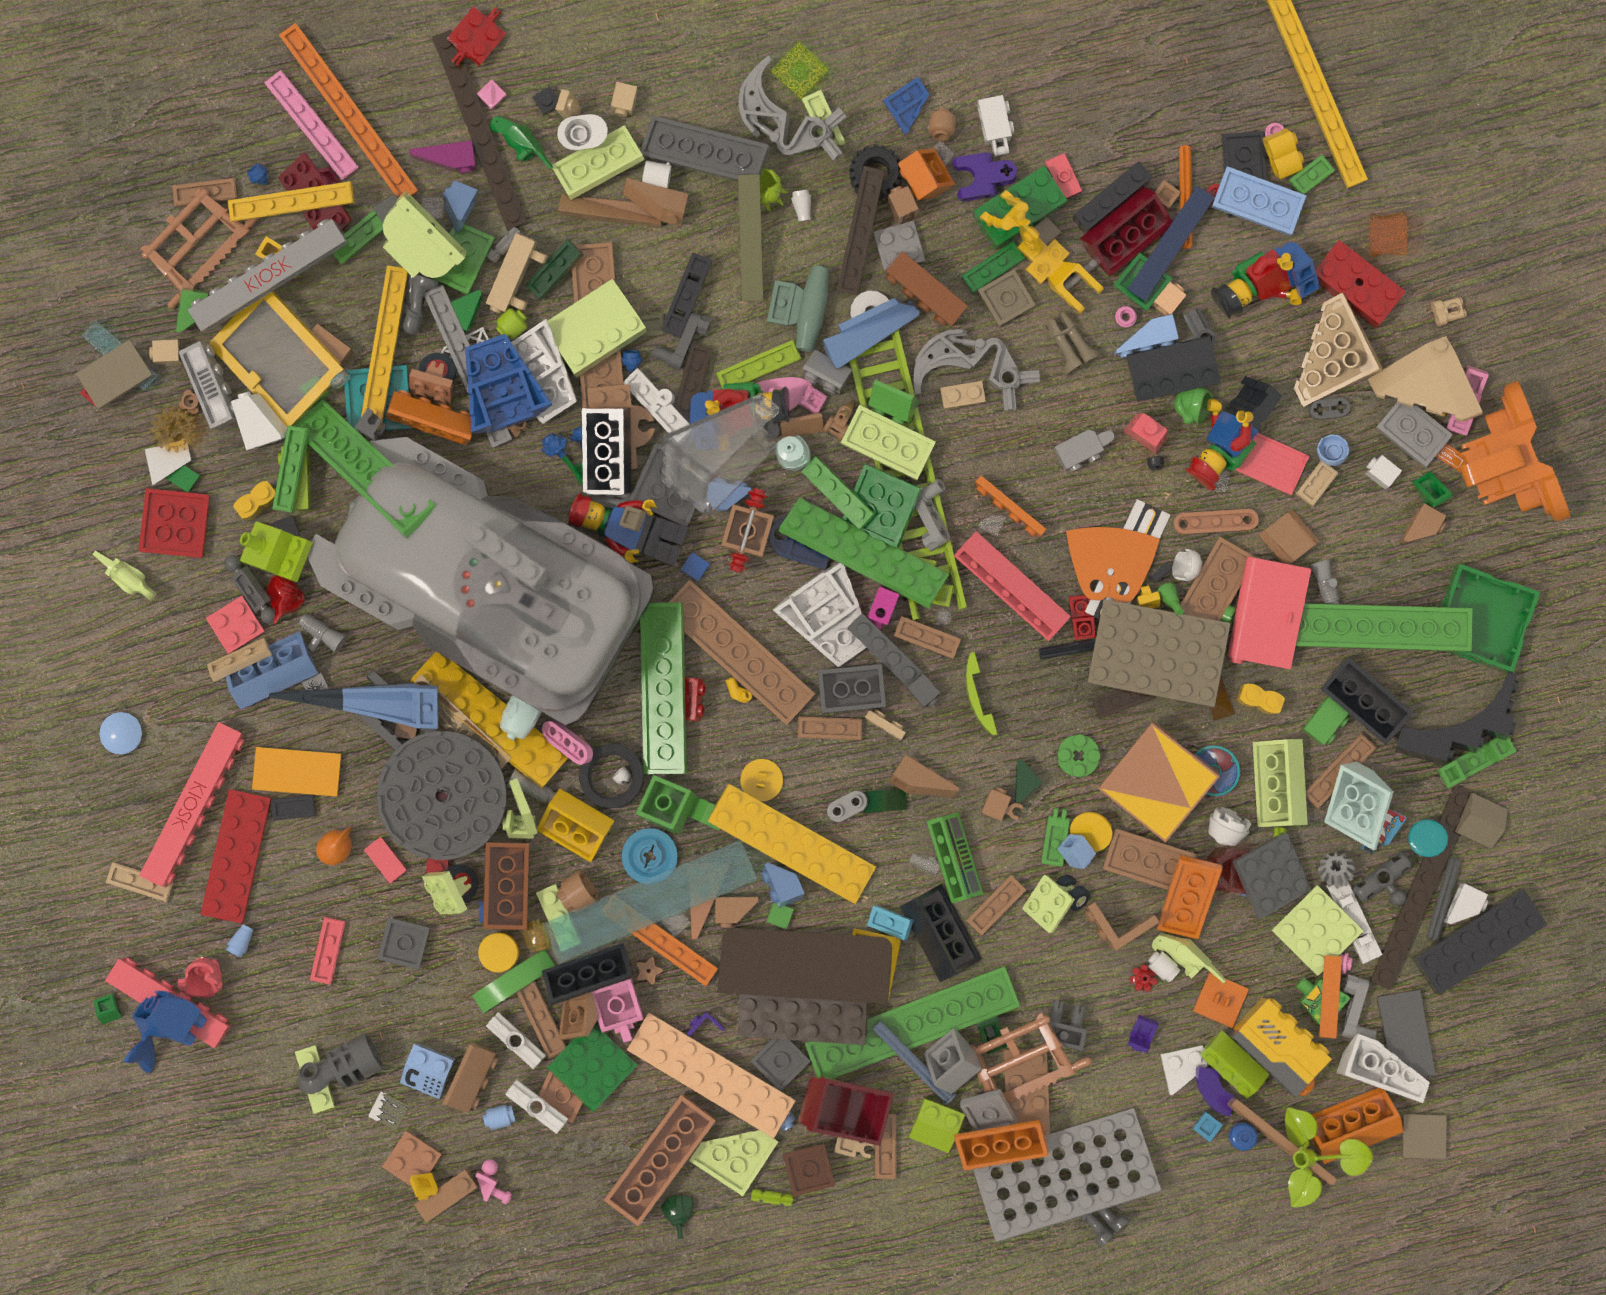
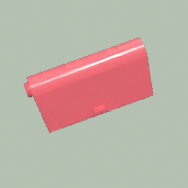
(1268, 613)

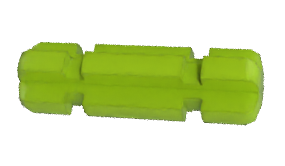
(772, 1197)

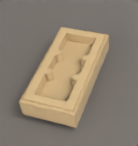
(1316, 483)

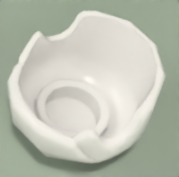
(1186, 565)

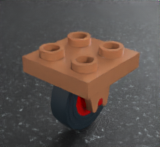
(434, 379)

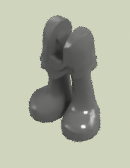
(412, 307)
(1115, 1222)

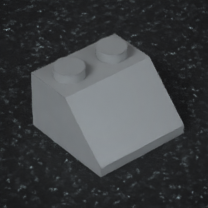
(951, 1062)

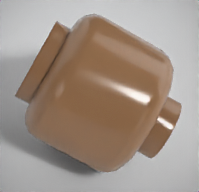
(942, 124)

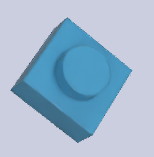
(1207, 1126)

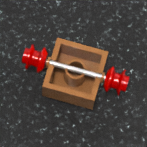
(747, 531)

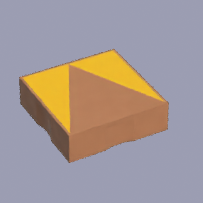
(1159, 781)

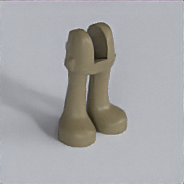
(1073, 362)

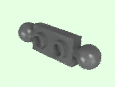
(250, 588)

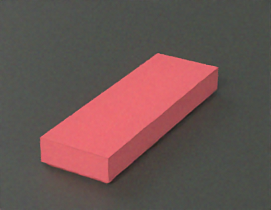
(328, 950)

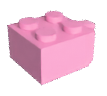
(618, 1008)

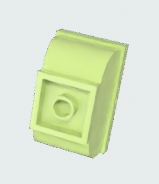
(417, 242)

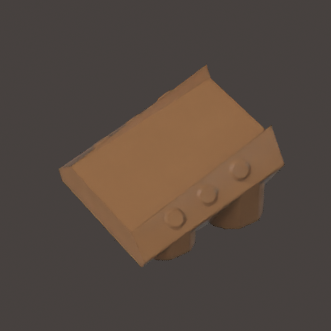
(1289, 538)

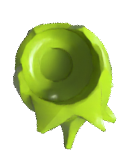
(770, 188)

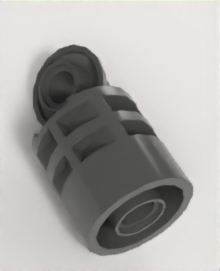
(346, 1063)

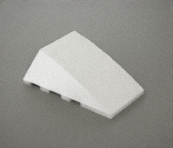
(545, 363)
(823, 612)

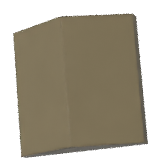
(1482, 821)

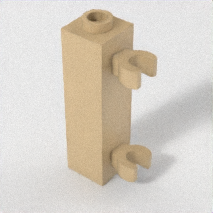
(512, 273)

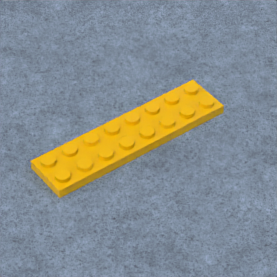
(530, 755)
(791, 843)

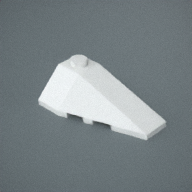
(1375, 1065)

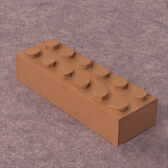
(660, 1159)

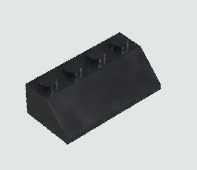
(1173, 368)
(606, 450)
(1366, 700)
(941, 933)
(587, 974)

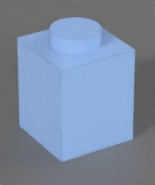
(1076, 851)

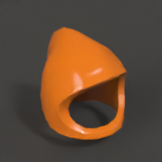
(334, 846)

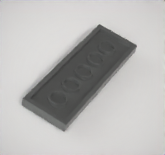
(703, 149)

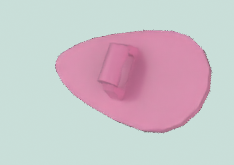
(795, 385)

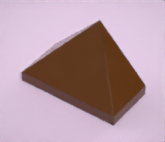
(1222, 705)

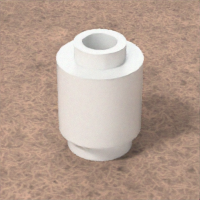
(1163, 966)

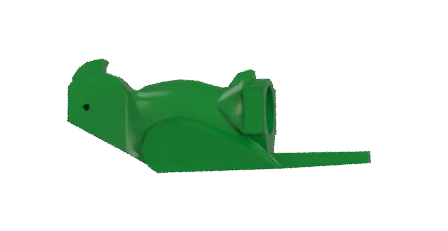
(520, 139)

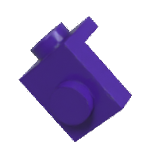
(1142, 1033)

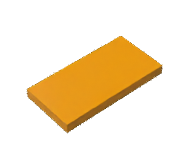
(296, 771)

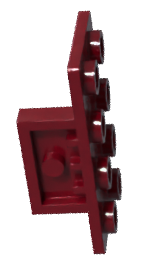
(303, 175)

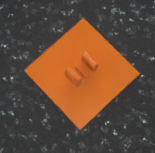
(1220, 1000)

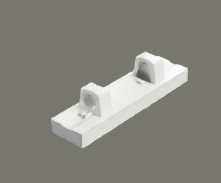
(1366, 946)

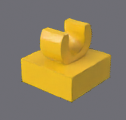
(1148, 599)
(423, 1185)

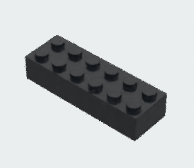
(1479, 941)

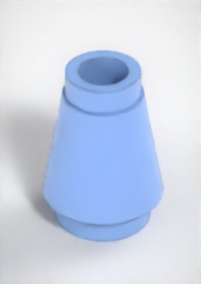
(239, 942)

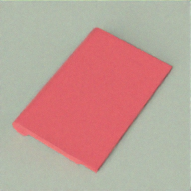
(1274, 464)

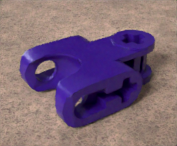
(986, 175)

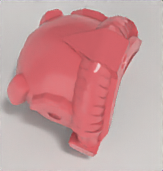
(202, 978)

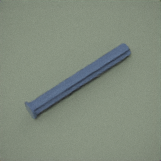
(911, 1060)

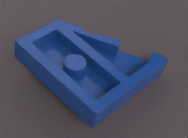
(906, 103)

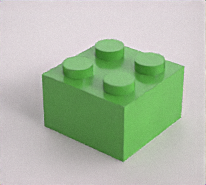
(666, 804)

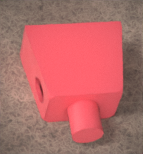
(1147, 432)

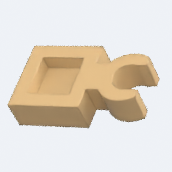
(850, 1147)

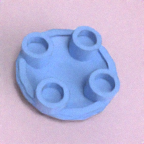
(120, 733)

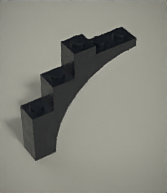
(1436, 744)

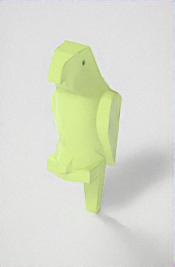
(126, 576)
(1185, 954)

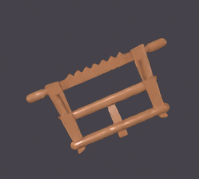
(175, 223)
(1052, 1044)

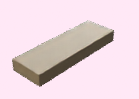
(239, 659)
(129, 879)

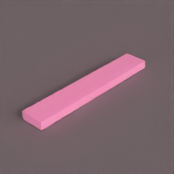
(311, 125)

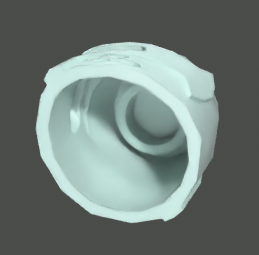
(793, 453)
(518, 718)

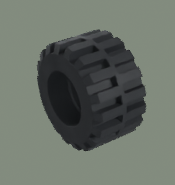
(876, 155)

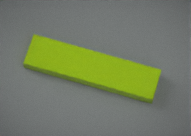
(760, 364)

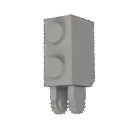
(1082, 448)

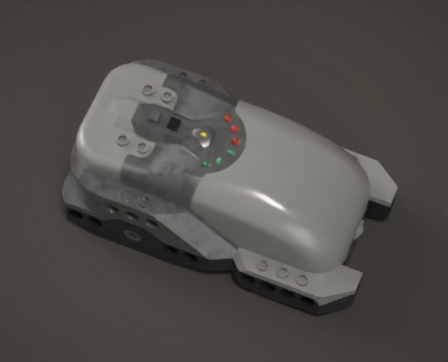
(534, 645)

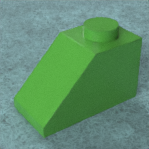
(187, 296)
(701, 811)

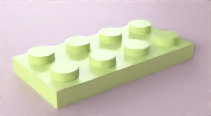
(598, 164)
(888, 442)

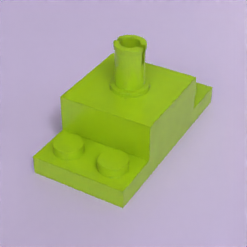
(275, 551)

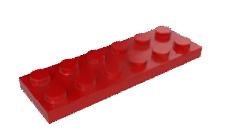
(236, 856)

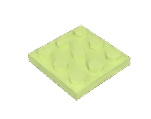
(1317, 929)

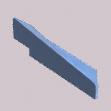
(868, 329)

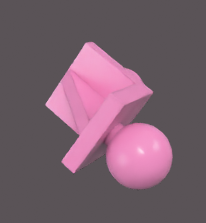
(488, 1183)

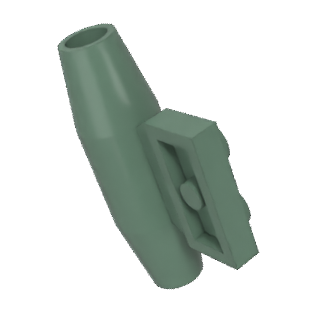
(801, 307)

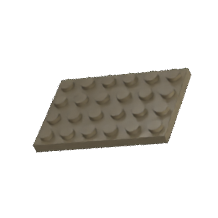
(1158, 653)

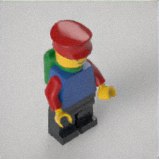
(1233, 431)
(625, 541)

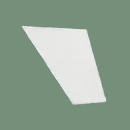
(164, 463)

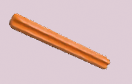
(1185, 184)

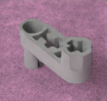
(937, 532)
(1357, 988)

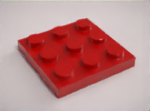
(174, 523)

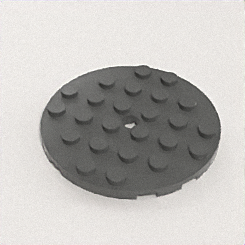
(409, 795)

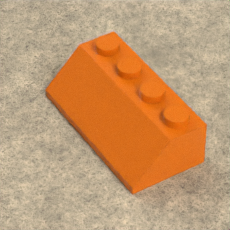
(429, 417)
(1364, 1118)
(1002, 1145)

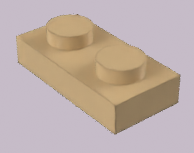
(567, 105)
(962, 395)
(893, 728)

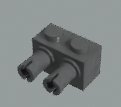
(1071, 1034)

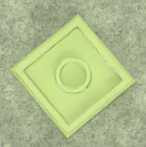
(523, 807)

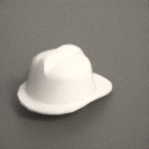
(582, 132)

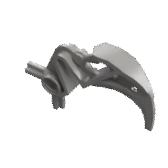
(804, 137)
(1002, 364)

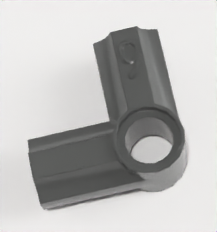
(1198, 325)

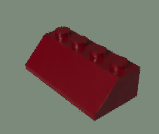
(1126, 231)

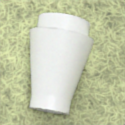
(802, 204)

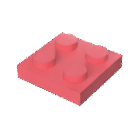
(235, 624)

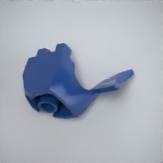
(163, 1017)

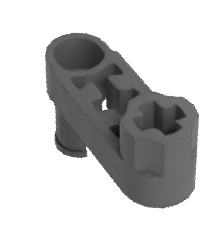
(696, 324)

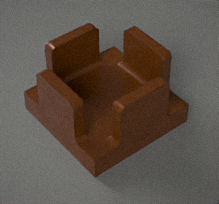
(808, 1169)

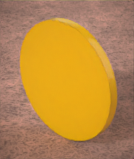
(761, 779)
(1094, 828)

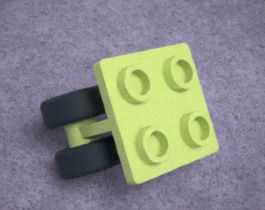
(1053, 899)

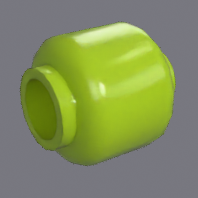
(512, 323)

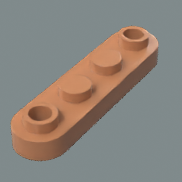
(1215, 521)

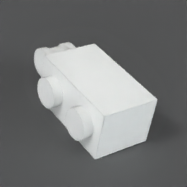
(995, 123)

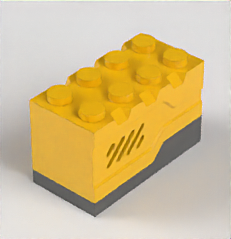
(1280, 1046)

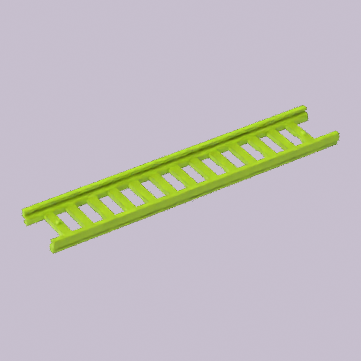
(915, 425)

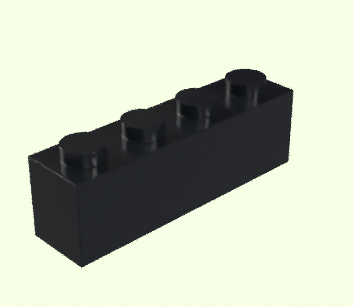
(1112, 197)

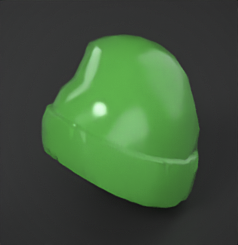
(1193, 405)

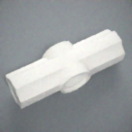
(504, 1030)
(548, 1116)

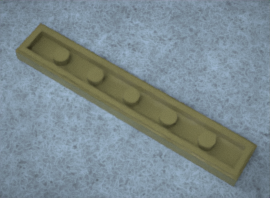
(750, 237)

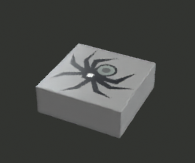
(316, 683)

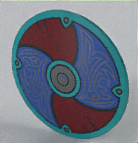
(1223, 762)

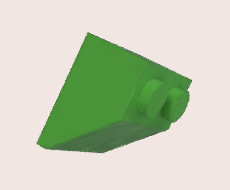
(893, 402)

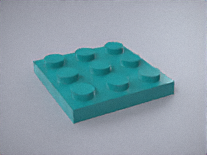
(355, 393)

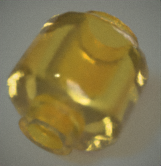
(536, 936)

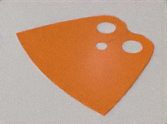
(1102, 548)

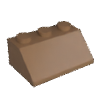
(471, 1078)

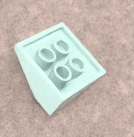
(1359, 804)

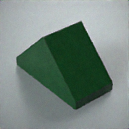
(1025, 781)
(886, 800)
(989, 1030)

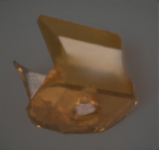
(1388, 234)

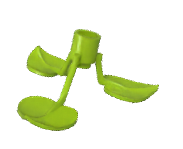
(1302, 1186)

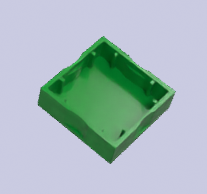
(1498, 615)

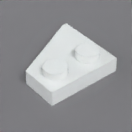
(1181, 1066)

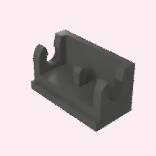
(369, 424)

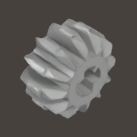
(1336, 877)

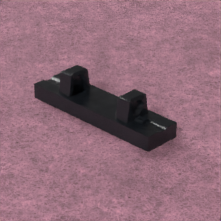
(686, 295)

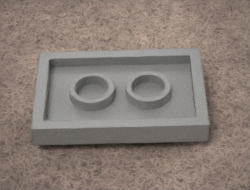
(1414, 432)

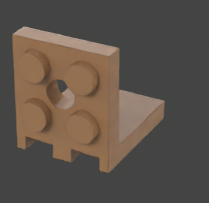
(1107, 934)

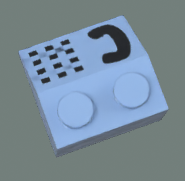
(427, 1070)

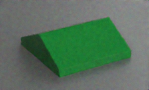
(1129, 275)

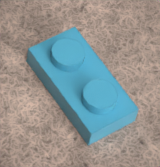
(890, 922)

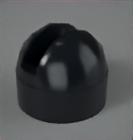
(1155, 461)

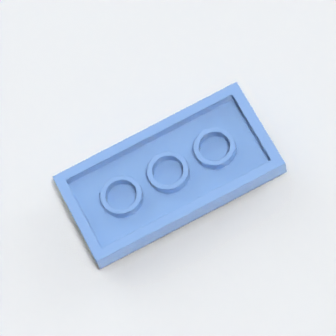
(1258, 201)

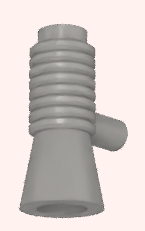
(1325, 582)
(321, 631)
(530, 788)

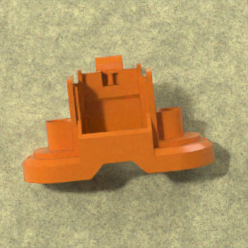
(1506, 462)

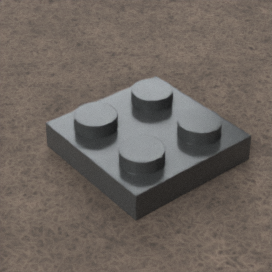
(404, 943)
(780, 1062)

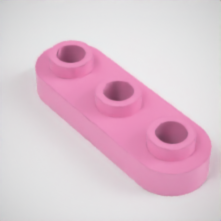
(567, 742)

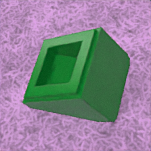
(107, 1009)

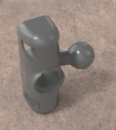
(1372, 885)

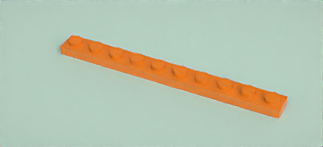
(347, 111)

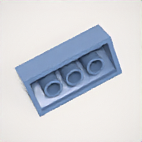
(286, 666)

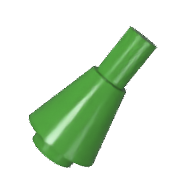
(1169, 596)

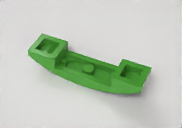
(1471, 763)
(513, 981)

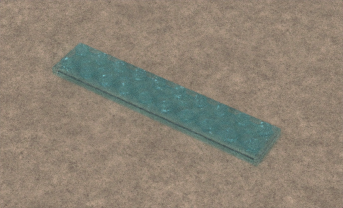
(649, 901)

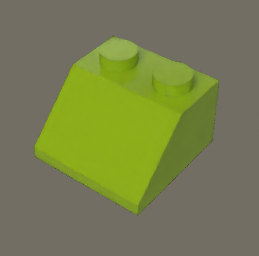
(936, 1125)

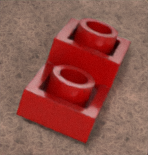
(1082, 622)

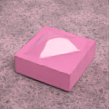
(491, 94)
(812, 400)

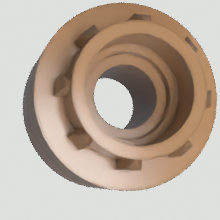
(577, 891)

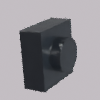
(546, 100)

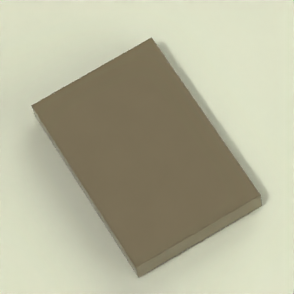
(114, 374)

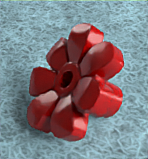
(1138, 978)

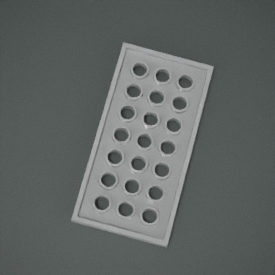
(1086, 1203)

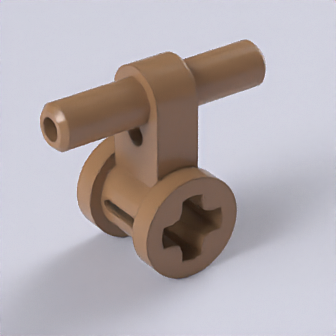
(838, 424)

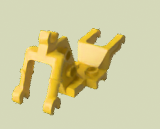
(1045, 259)

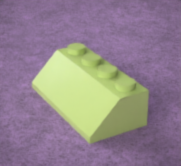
(1280, 783)

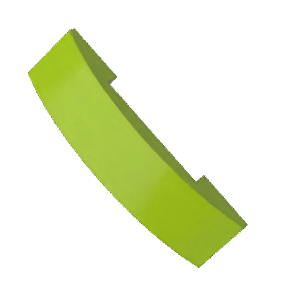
(987, 720)

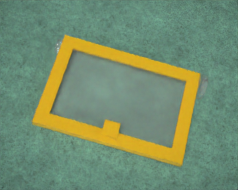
(278, 357)

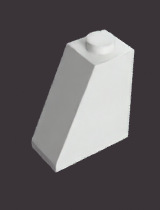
(257, 421)

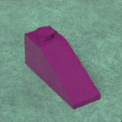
(451, 156)

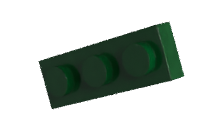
(554, 269)

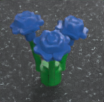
(555, 445)

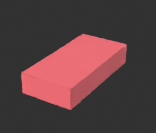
(385, 860)

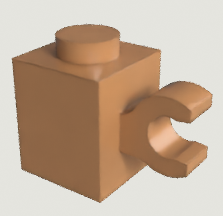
(997, 805)

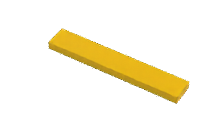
(291, 201)

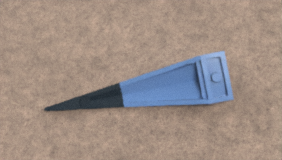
(402, 703)

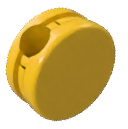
(498, 952)

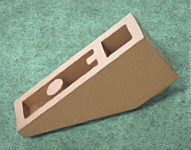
(660, 202)
(447, 1195)

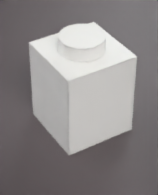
(1382, 471)

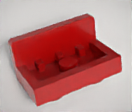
(693, 698)

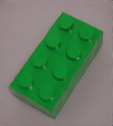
(1037, 191)

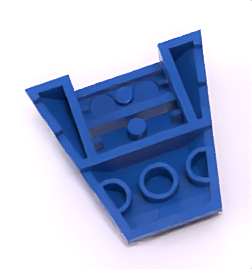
(501, 386)

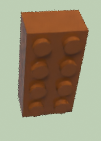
(925, 289)
(505, 886)

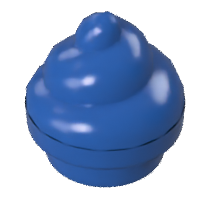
(258, 174)
(631, 359)

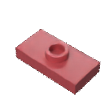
(1063, 175)

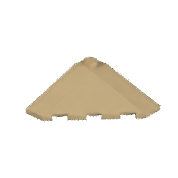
(1337, 355)
(1430, 379)

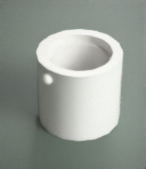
(657, 174)

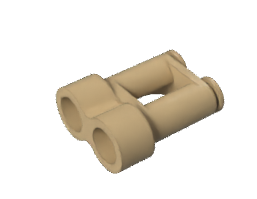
(1441, 314)

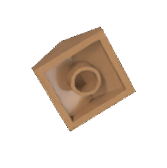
(578, 1017)

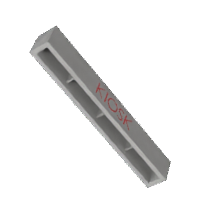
(268, 275)

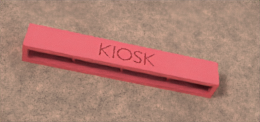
(192, 804)

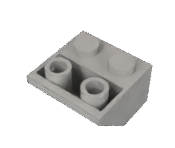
(822, 371)

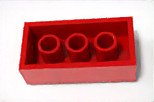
(1369, 301)

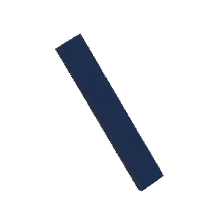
(1170, 243)

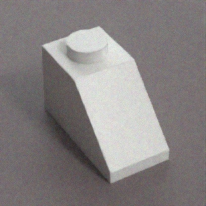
(1466, 904)

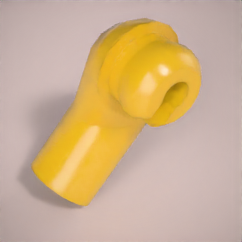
(736, 692)

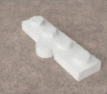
(655, 401)

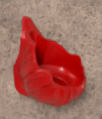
(284, 596)

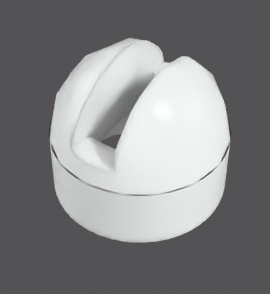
(622, 776)

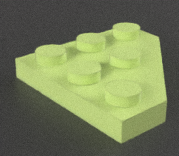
(735, 1158)

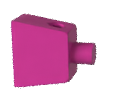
(886, 599)

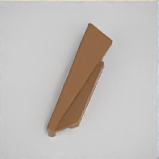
(606, 211)

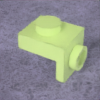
(515, 826)

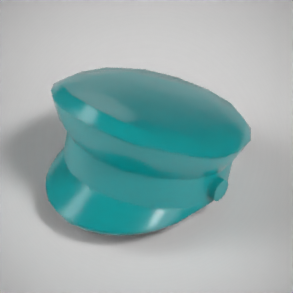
(1427, 838)

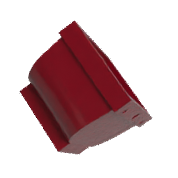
(845, 1110)

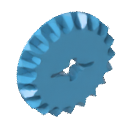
(642, 842)

